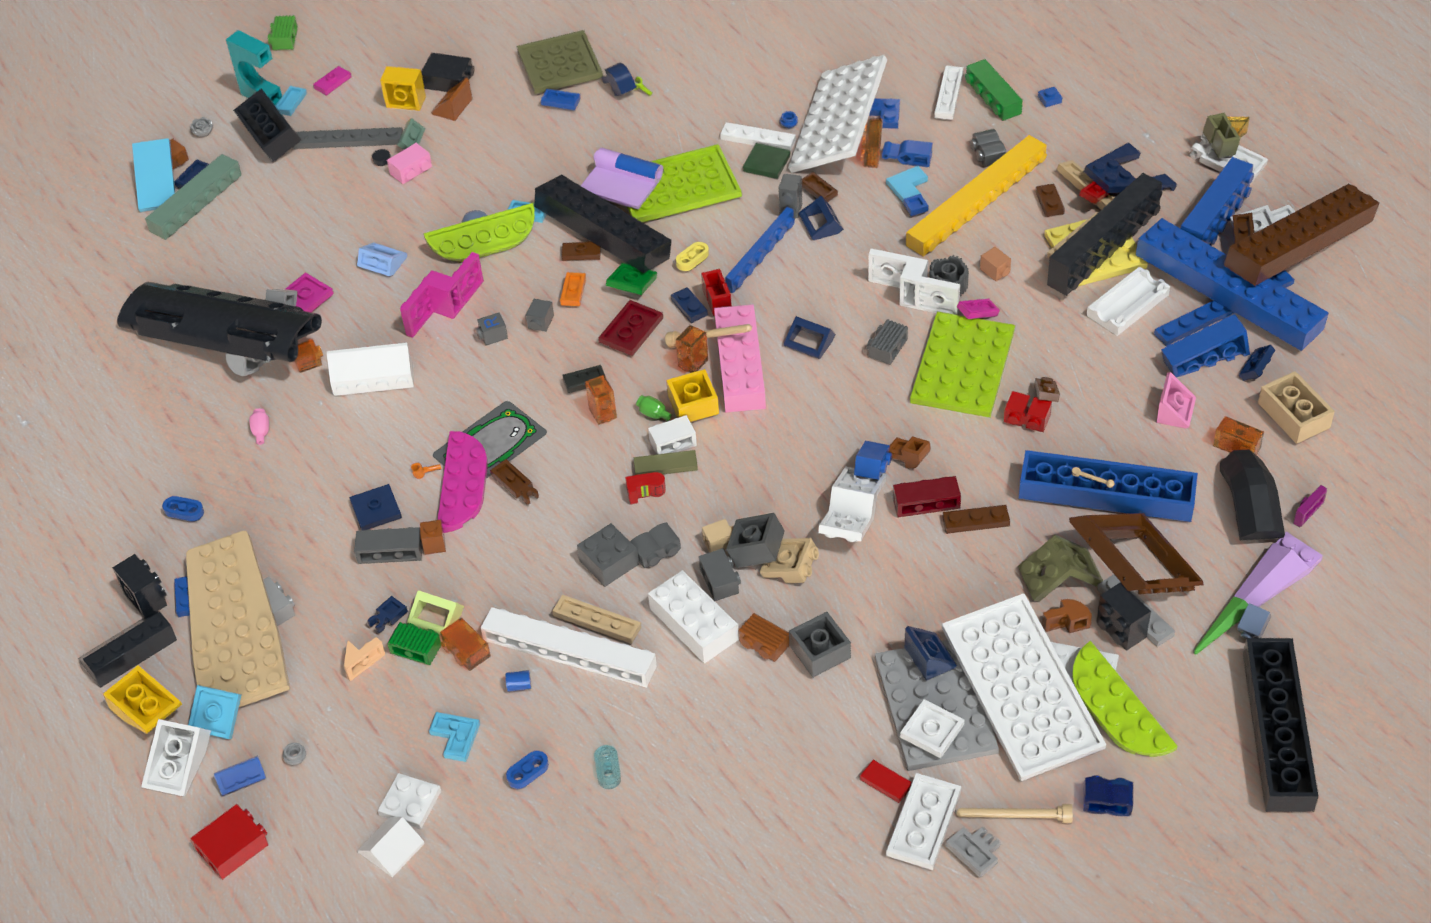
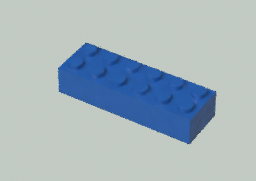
(1220, 201)

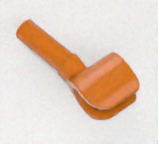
(419, 471)

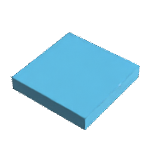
(215, 711)

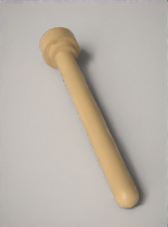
(670, 337)
(1062, 813)

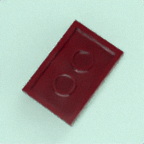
(631, 327)

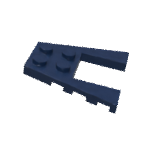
(1113, 177)

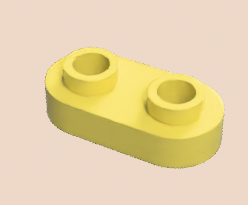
(692, 256)

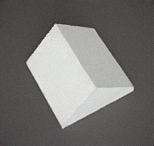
(391, 845)

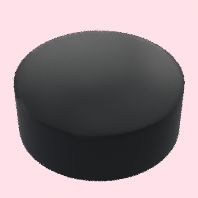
(380, 157)

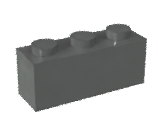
(388, 545)

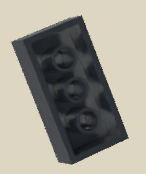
(267, 125)

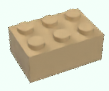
(1296, 407)

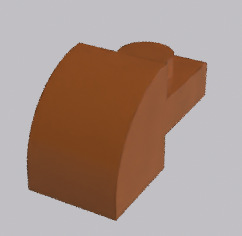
(911, 451)
(1071, 614)

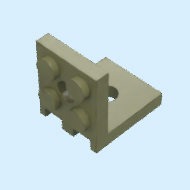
(1061, 561)

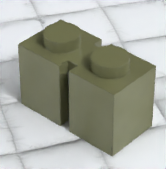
(1221, 135)

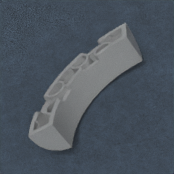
(244, 365)

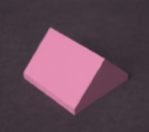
(1175, 403)

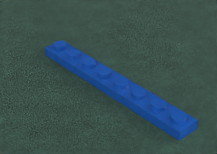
(1205, 316)

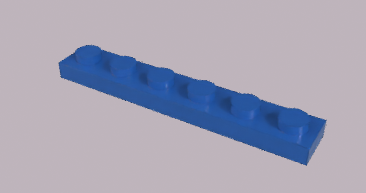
(760, 250)

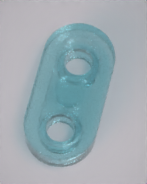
(607, 765)

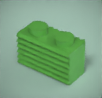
(283, 33)

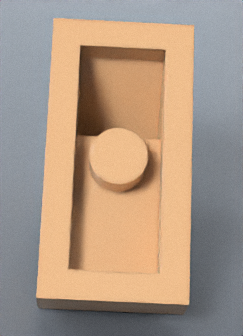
(359, 660)

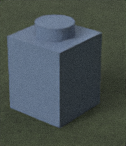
(1253, 622)

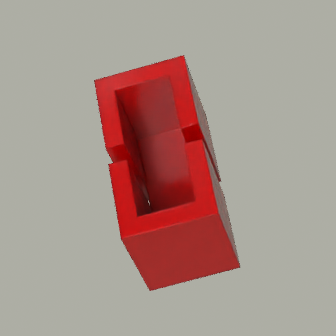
(715, 290)
(1020, 414)

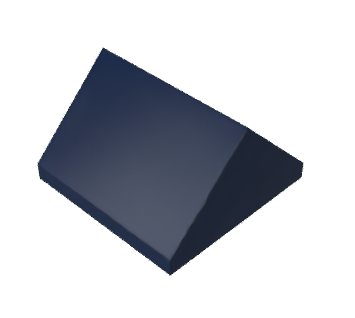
(928, 652)

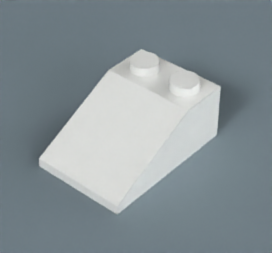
(175, 757)

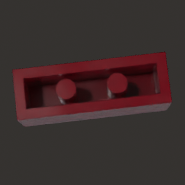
(926, 496)

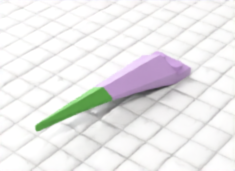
(1278, 569)

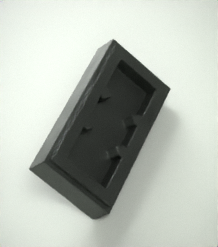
(576, 380)

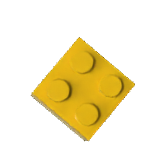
(403, 88)
(693, 396)

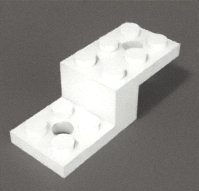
(911, 277)
(851, 506)

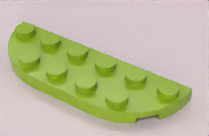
(483, 235)
(1117, 706)

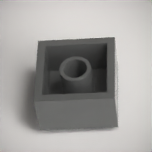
(755, 540)
(608, 554)
(820, 644)

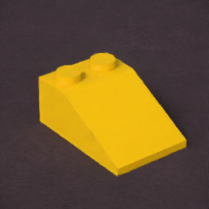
(140, 700)

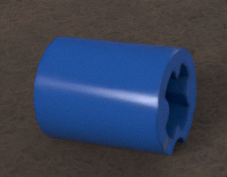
(518, 680)

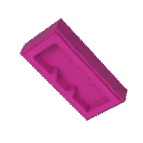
(332, 80)
(978, 308)

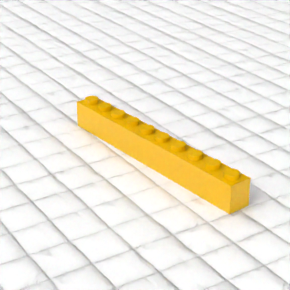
(975, 195)

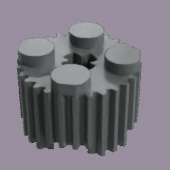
(950, 270)

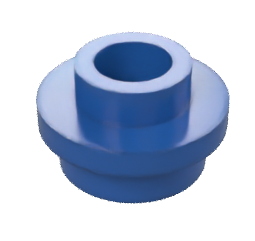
(788, 119)

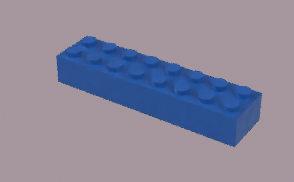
(1136, 488)

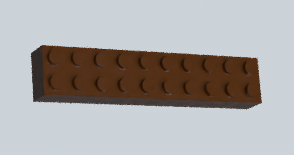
(1301, 234)

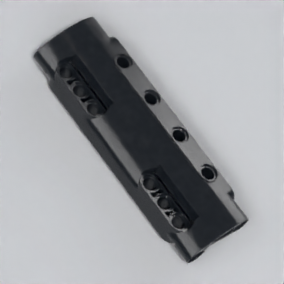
(212, 320)

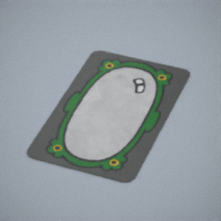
(503, 434)

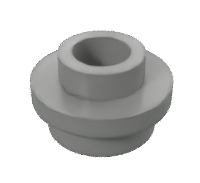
(290, 750)

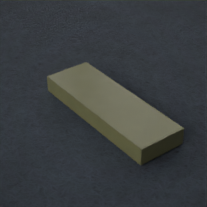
(666, 463)

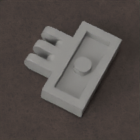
(974, 849)

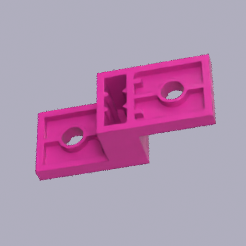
(441, 294)

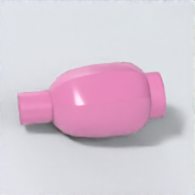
(259, 425)

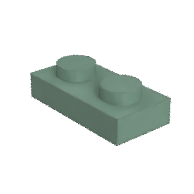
(411, 134)

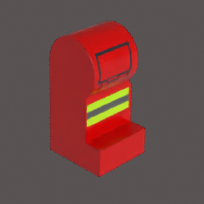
(645, 486)

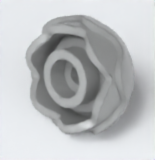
(201, 127)

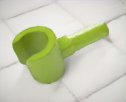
(641, 86)

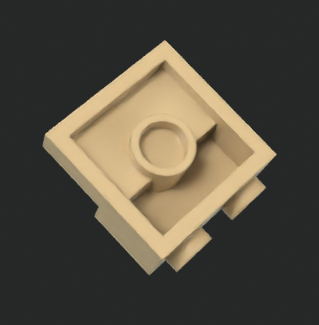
(792, 561)

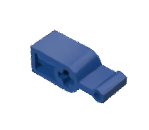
(909, 152)

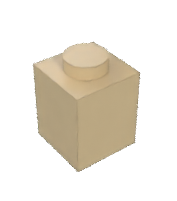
(717, 535)

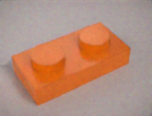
(573, 289)

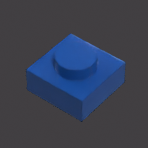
(1050, 97)
(915, 204)

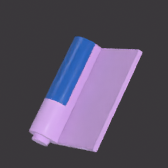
(622, 178)

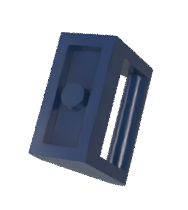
(830, 228)
(813, 328)

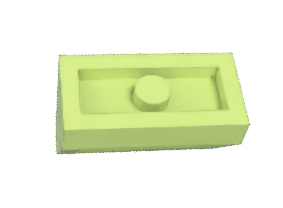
(420, 602)

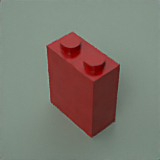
(230, 841)

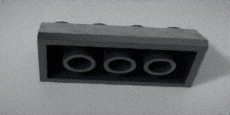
(128, 648)

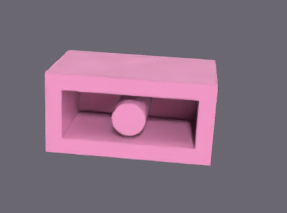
(409, 163)

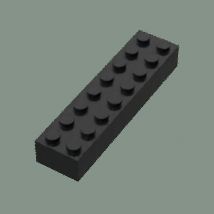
(602, 223)
(1104, 234)
(1280, 725)

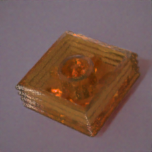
(871, 142)

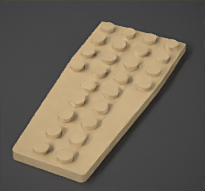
(233, 621)

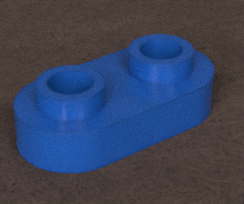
(185, 508)
(525, 769)

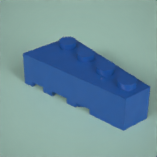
(1207, 347)

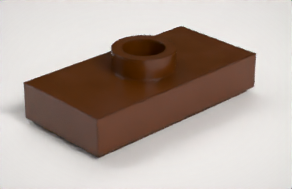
(818, 187)
(580, 251)

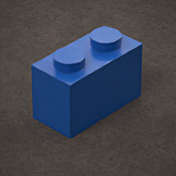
(872, 460)

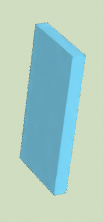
(153, 173)

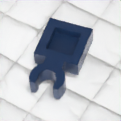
(387, 612)

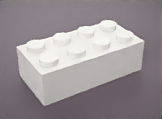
(693, 616)

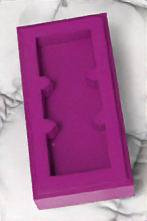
(1310, 505)

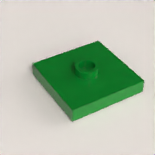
(631, 279)

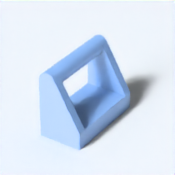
(380, 258)

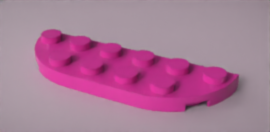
(462, 481)

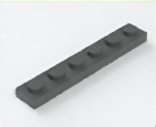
(349, 138)

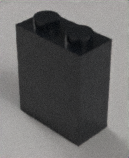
(445, 71)

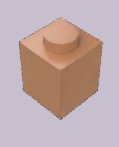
(995, 264)

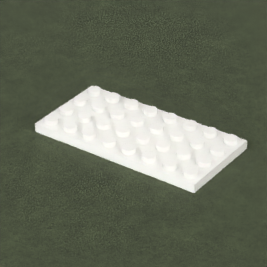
(838, 114)
(1023, 687)

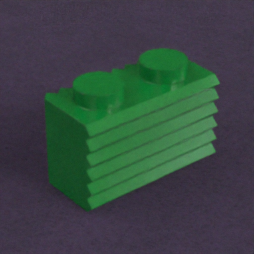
(414, 643)

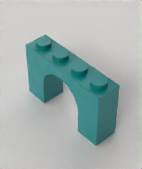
(246, 53)

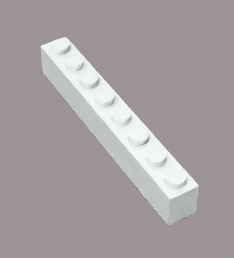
(569, 647)

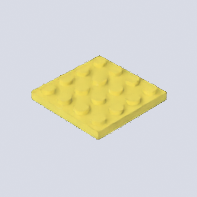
(1122, 261)

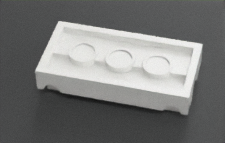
(1128, 301)

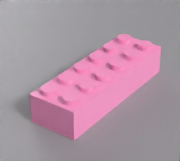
(740, 360)

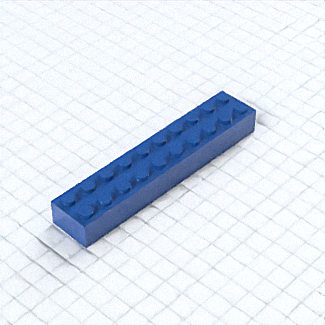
(1203, 269)

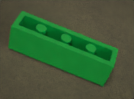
(994, 89)

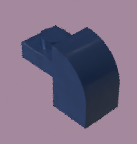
(619, 78)

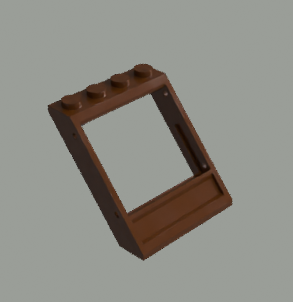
(1098, 531)

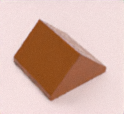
(454, 101)

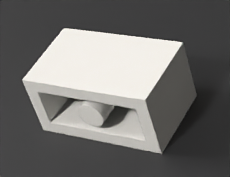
(672, 436)

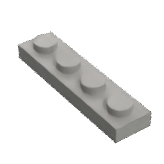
(1158, 629)

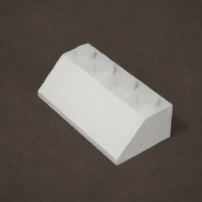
(370, 369)

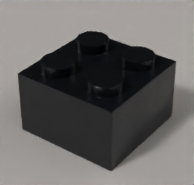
(140, 585)
(1123, 616)

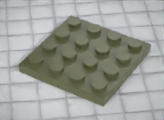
(559, 61)

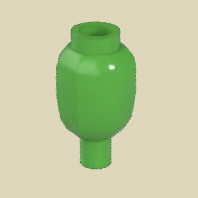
(652, 408)

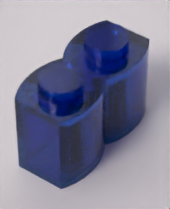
(1108, 796)

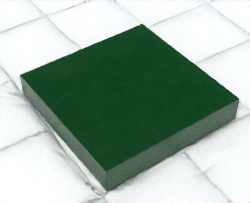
(766, 161)

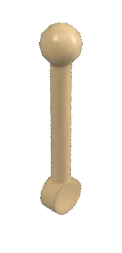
(1076, 472)

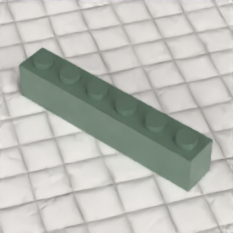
(193, 196)

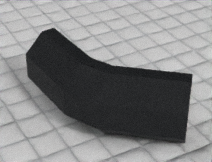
(1253, 496)

